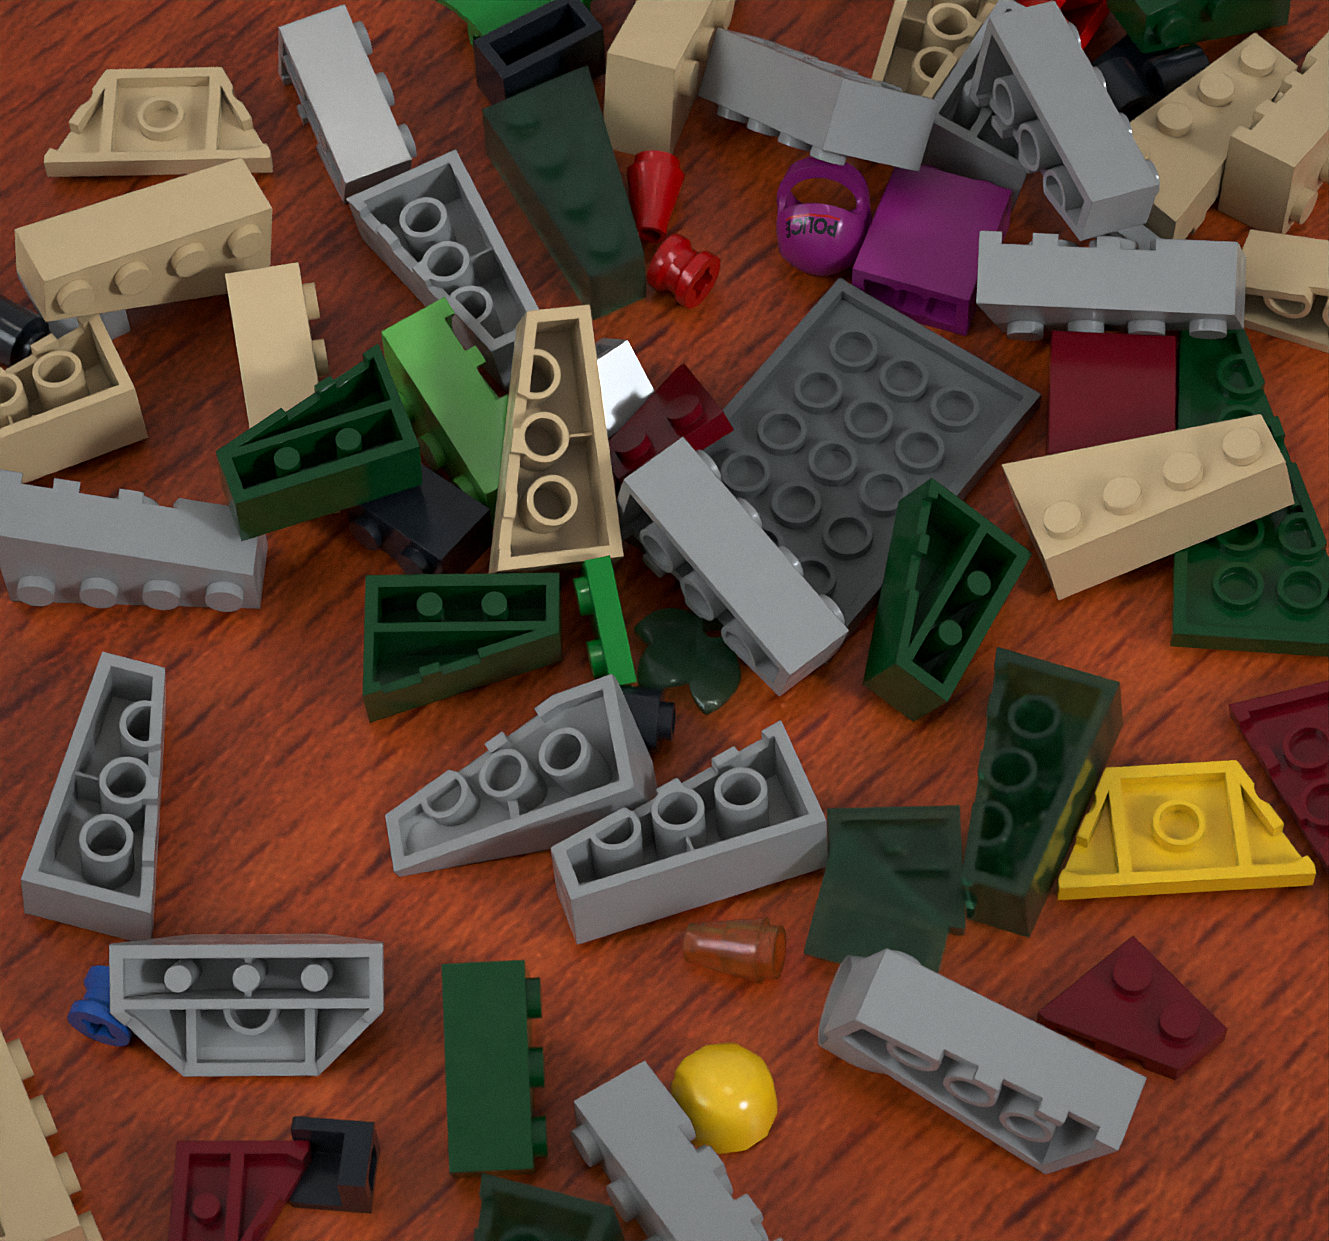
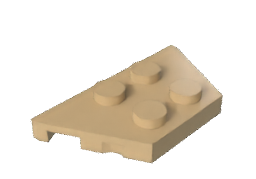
(158, 126)

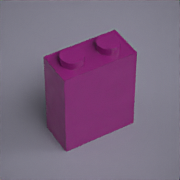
(927, 245)

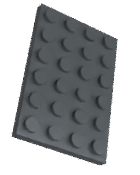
(851, 424)

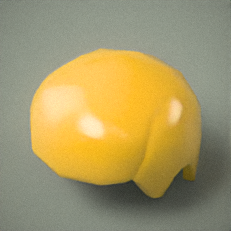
(726, 1096)

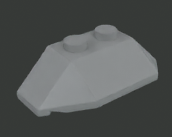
(247, 999)

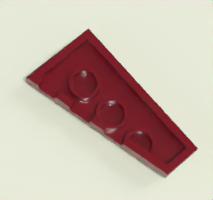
(1292, 746)

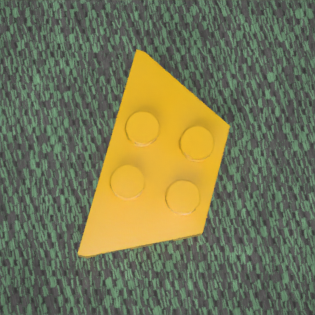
(1180, 834)

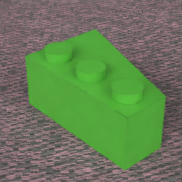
(448, 400)

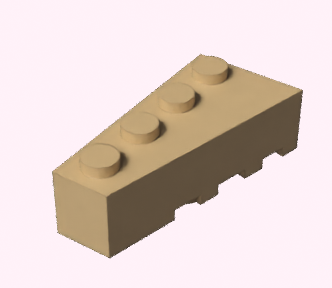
(1285, 154)
(148, 245)
(1288, 287)
(275, 338)
(67, 403)
(1145, 497)
(32, 1181)

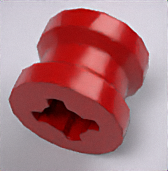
(683, 271)

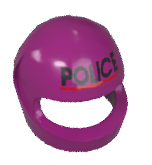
(818, 235)

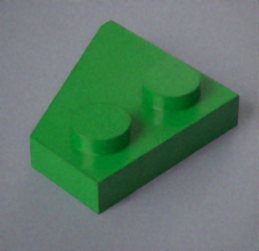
(599, 599)

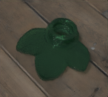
(685, 655)

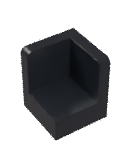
(341, 1165)

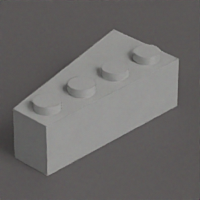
(654, 1169)

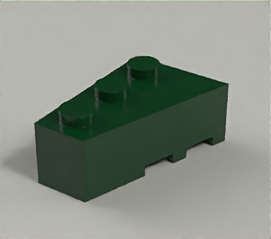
(1177, 23)
(322, 454)
(937, 598)
(454, 634)
(492, 1068)

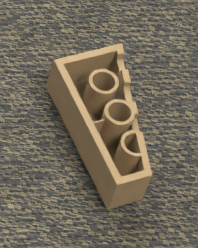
(927, 42)
(658, 70)
(1192, 129)
(556, 461)

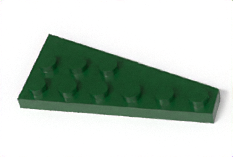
(1268, 578)

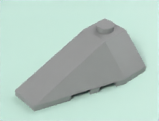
(529, 787)

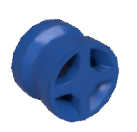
(92, 1013)

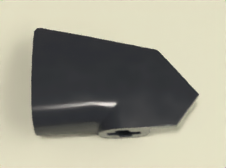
(1142, 80)

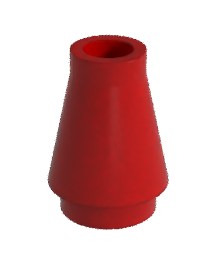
(653, 191)

